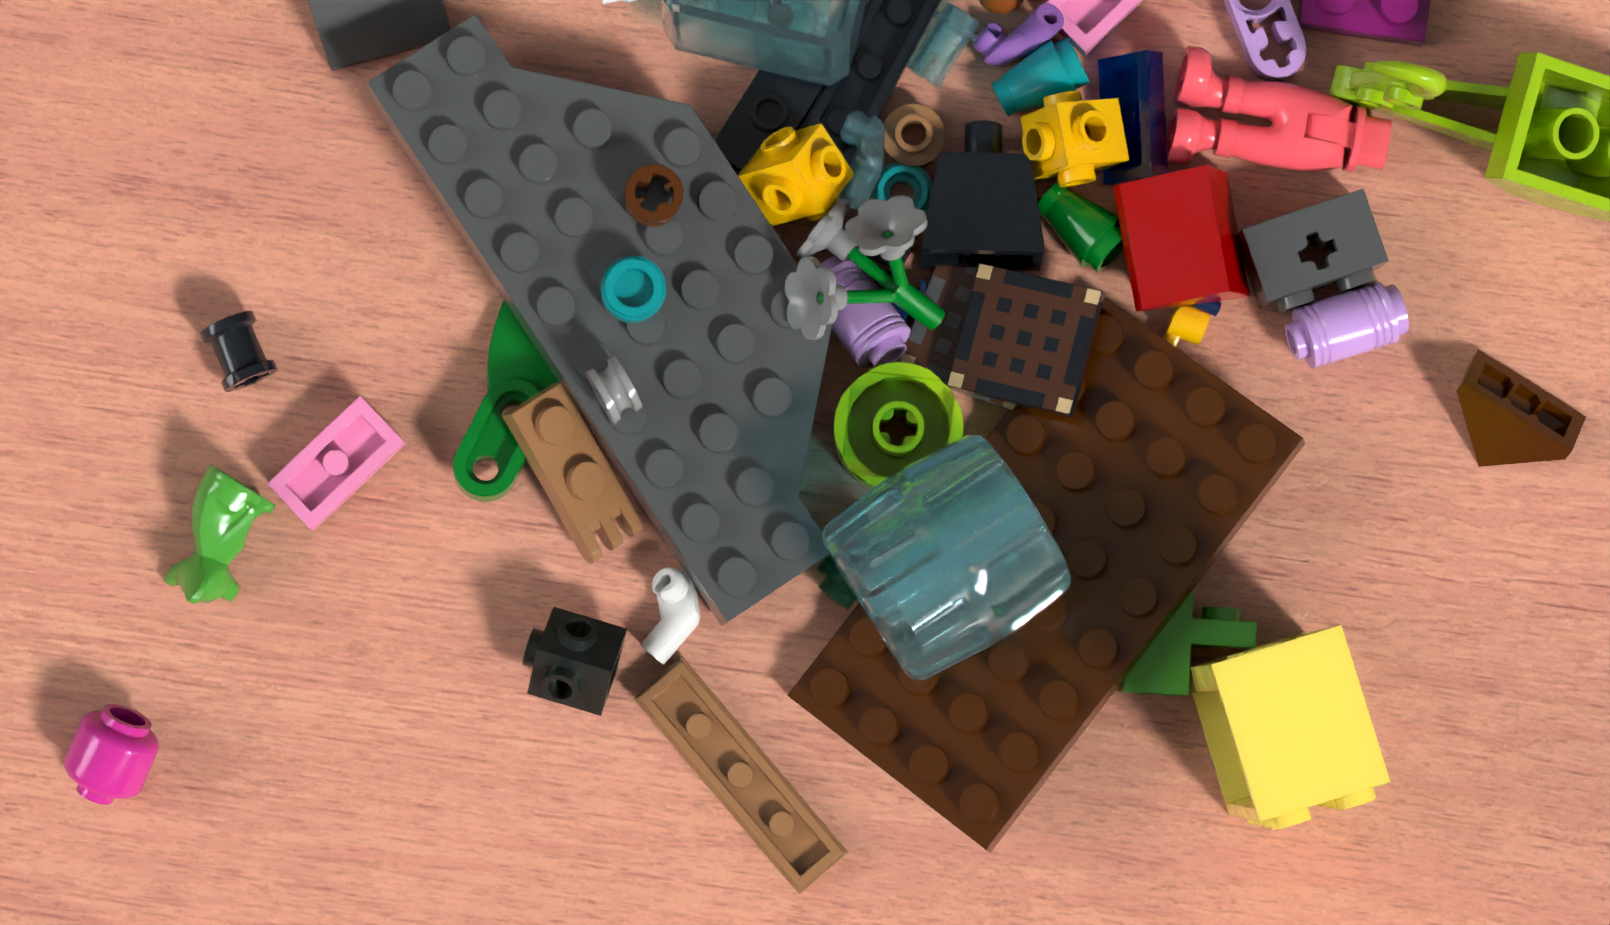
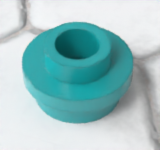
(911, 176)

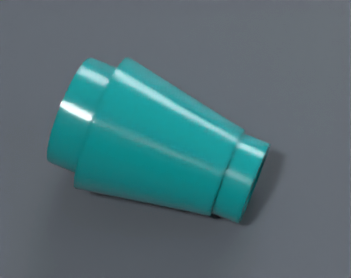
(1042, 73)

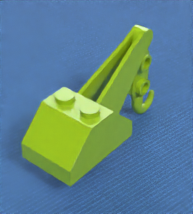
(1550, 132)

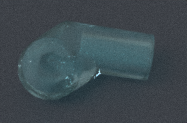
(868, 159)

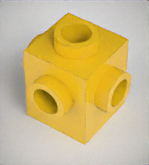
(1074, 138)
(796, 174)

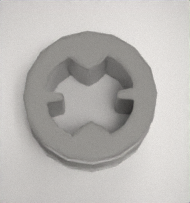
(614, 389)

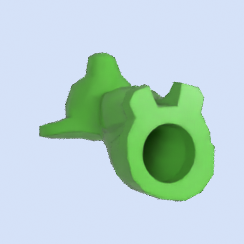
(220, 524)

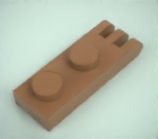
(573, 470)

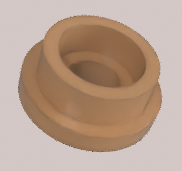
(908, 154)

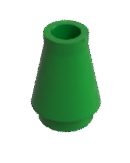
(1083, 227)

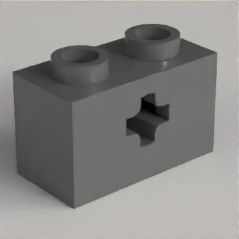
(1339, 225)

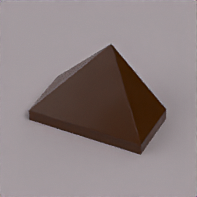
(1513, 417)

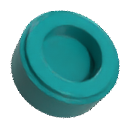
(633, 289)

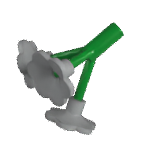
(878, 229)

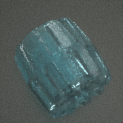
(947, 556)

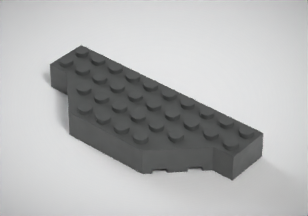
(724, 382)

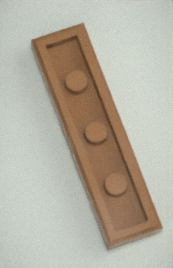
(740, 775)

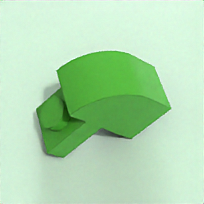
(1166, 663)

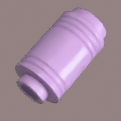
(1347, 324)
(869, 331)

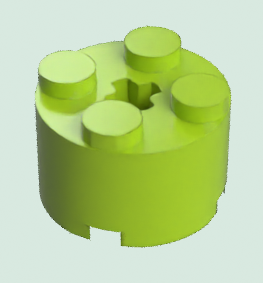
(873, 400)

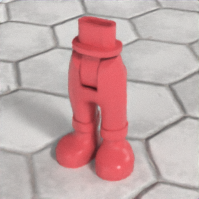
(1306, 131)

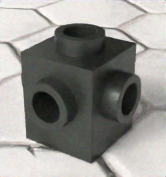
(574, 660)

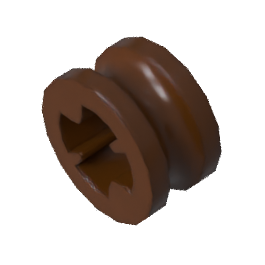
(664, 211)

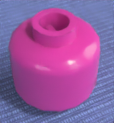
(111, 754)

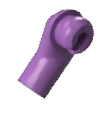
(1026, 38)

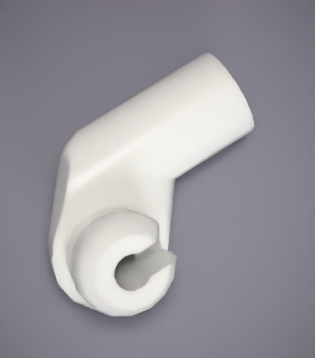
(678, 613)

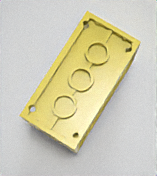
(1288, 728)

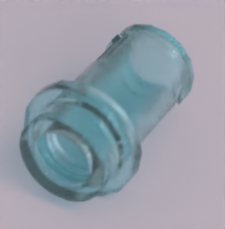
(944, 43)

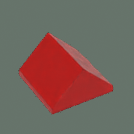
(1181, 239)

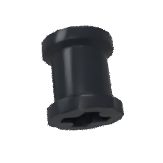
(238, 351)

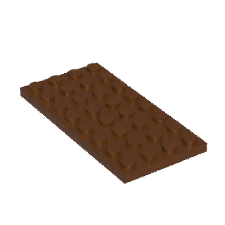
(1141, 507)

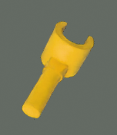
(1186, 324)

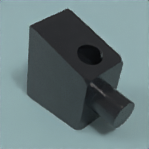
(983, 206)

